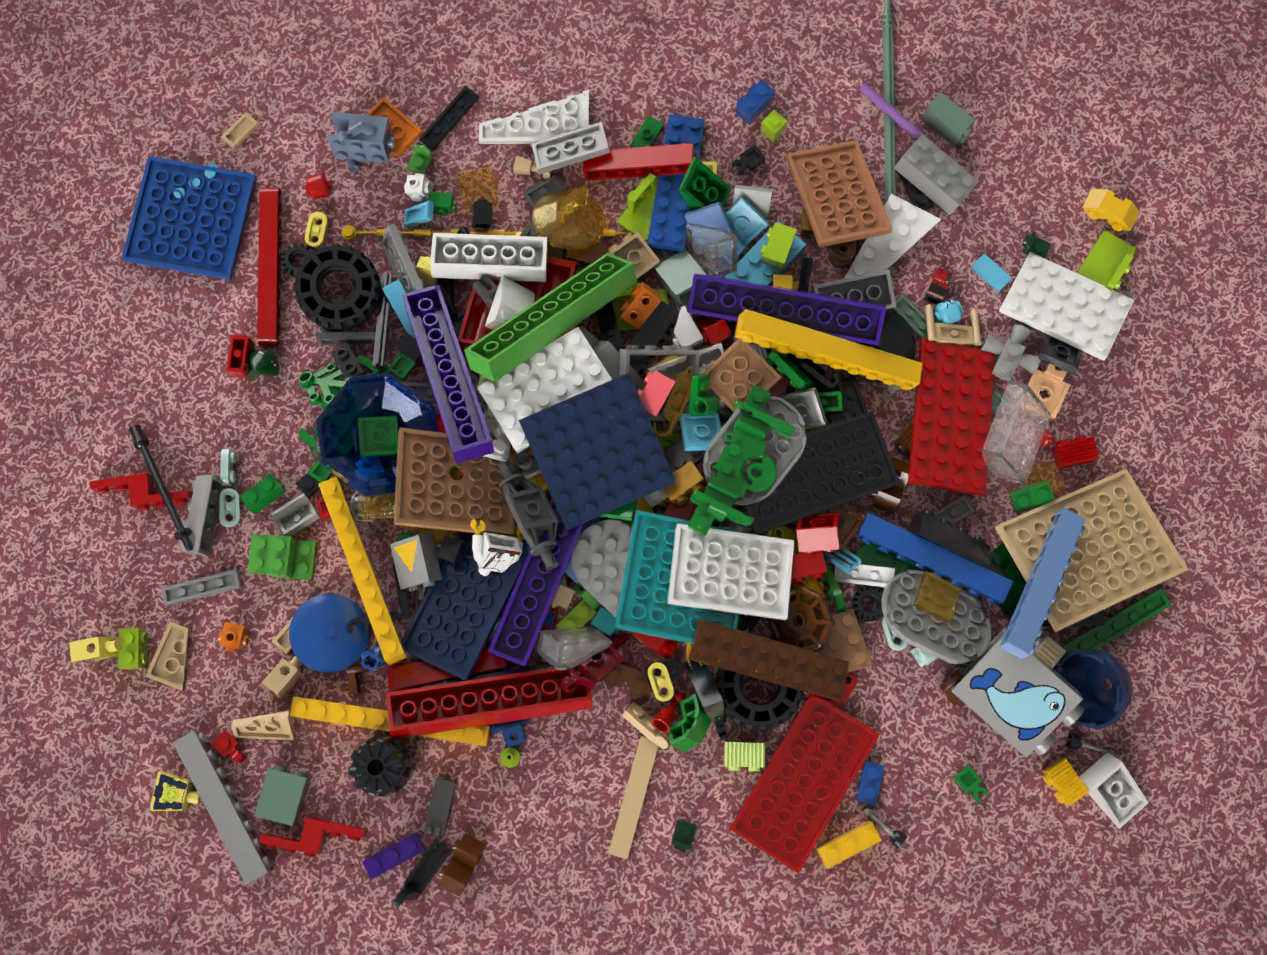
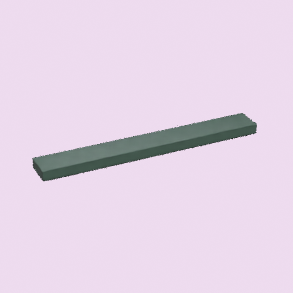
(917, 321)

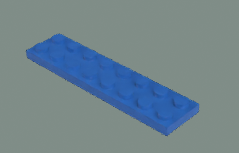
(669, 208)

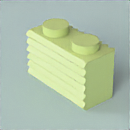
(744, 755)

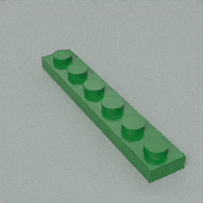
(1119, 623)

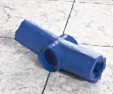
(372, 659)

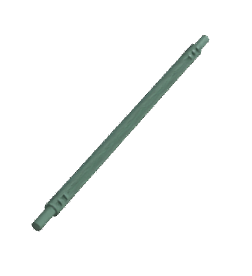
(889, 96)

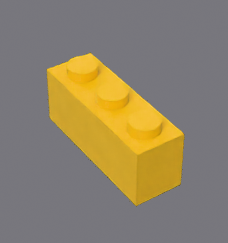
(848, 844)

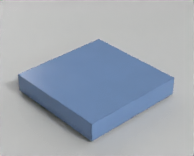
(710, 216)

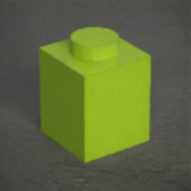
(773, 125)

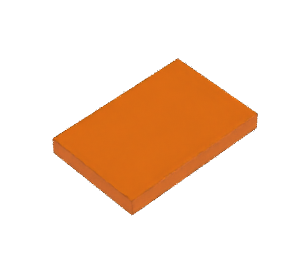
(402, 127)

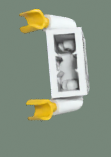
(495, 551)

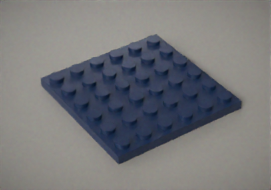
(597, 451)

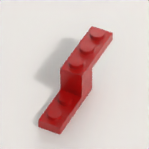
(140, 491)
(313, 836)

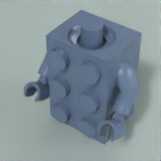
(361, 139)

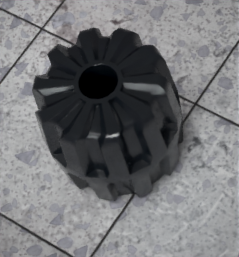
(368, 768)

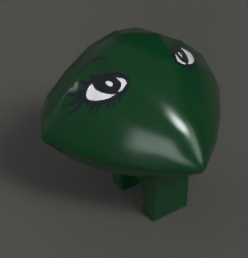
(263, 363)

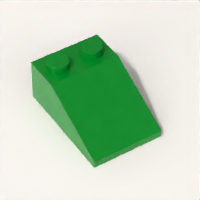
(702, 186)

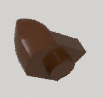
(352, 682)
(946, 687)

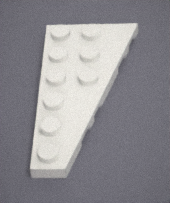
(538, 122)
(882, 251)

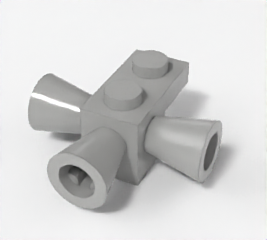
(1011, 353)

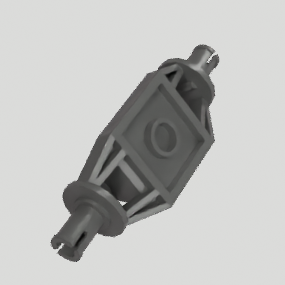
(531, 513)

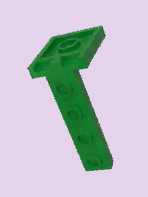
(787, 367)

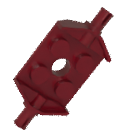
(591, 670)

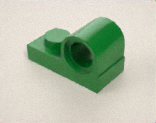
(700, 401)

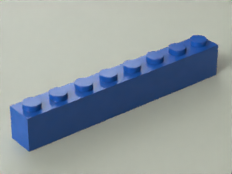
(934, 558)

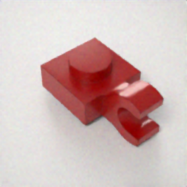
(227, 746)

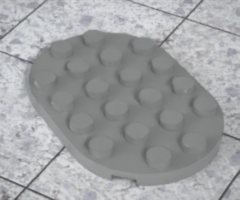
(781, 451)
(601, 560)
(954, 642)

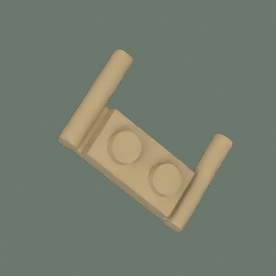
(953, 333)

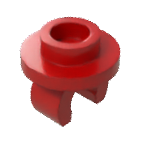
(1047, 439)

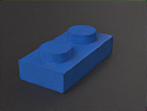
(870, 783)

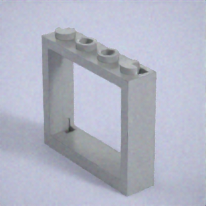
(692, 360)

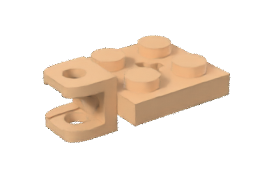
(1051, 381)

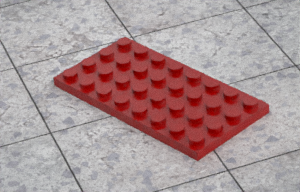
(951, 417)
(804, 782)

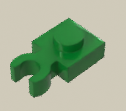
(969, 781)

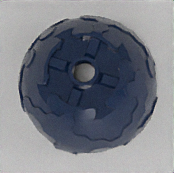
(1087, 673)

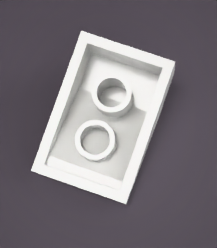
(508, 302)
(1114, 789)

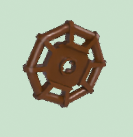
(810, 623)

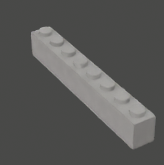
(222, 806)

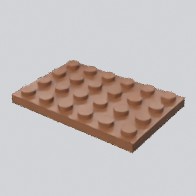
(838, 193)

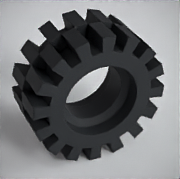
(291, 254)
(858, 607)

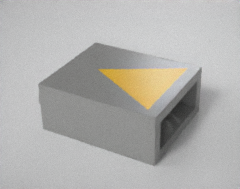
(416, 562)

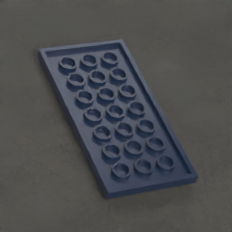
(461, 613)

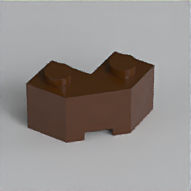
(891, 497)
(635, 680)
(460, 869)

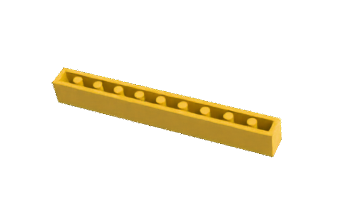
(828, 350)
(362, 571)
(375, 719)

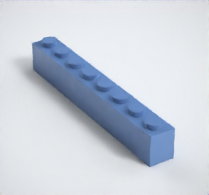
(1042, 584)

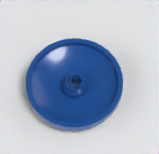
(321, 634)

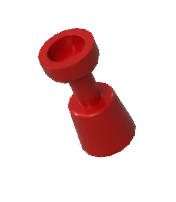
(666, 716)

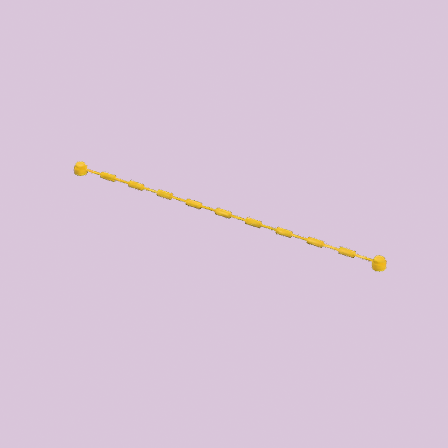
(349, 232)

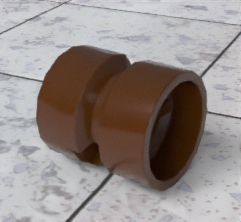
(842, 257)

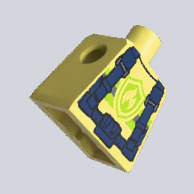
(105, 649)
(173, 793)

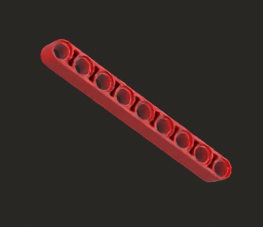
(268, 266)

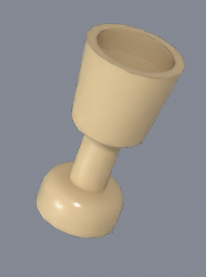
(525, 167)

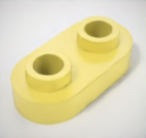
(316, 231)
(660, 681)

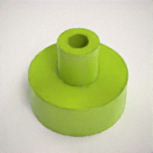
(515, 757)

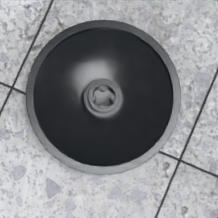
(895, 339)

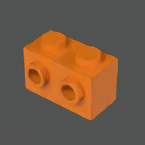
(639, 305)

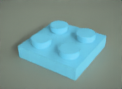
(745, 221)
(699, 430)

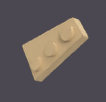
(171, 656)
(270, 726)

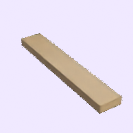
(633, 798)

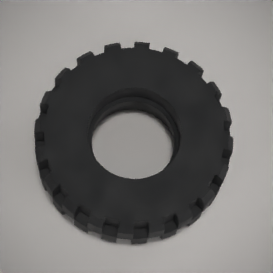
(331, 260)
(751, 714)

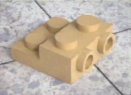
(636, 251)

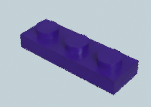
(393, 855)

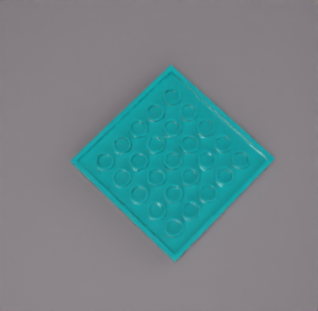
(647, 582)

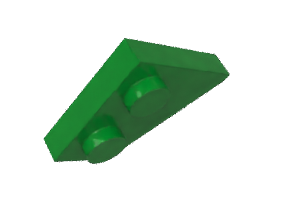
(833, 590)

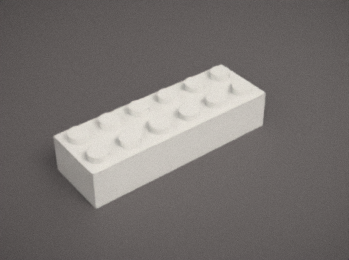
(490, 255)

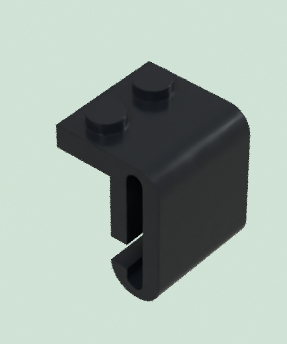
(816, 373)

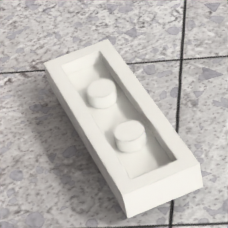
(866, 575)

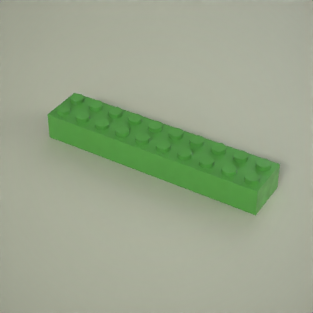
(550, 317)

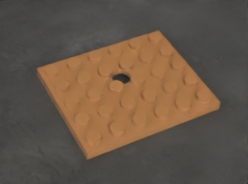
(434, 500)

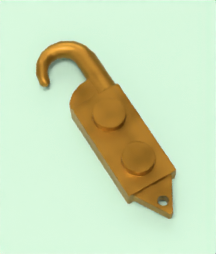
(675, 402)

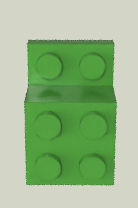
(282, 557)

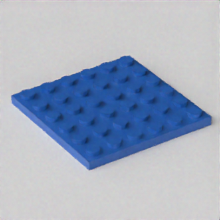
(192, 232)

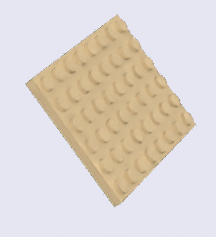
(1115, 556)

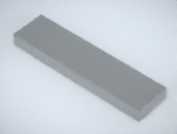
(201, 587)

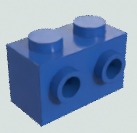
(755, 102)

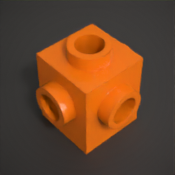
(234, 637)

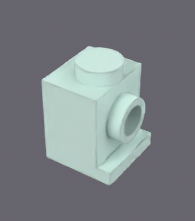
(922, 657)

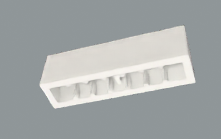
(707, 357)

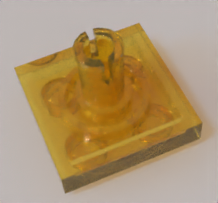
(376, 506)

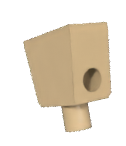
(279, 683)

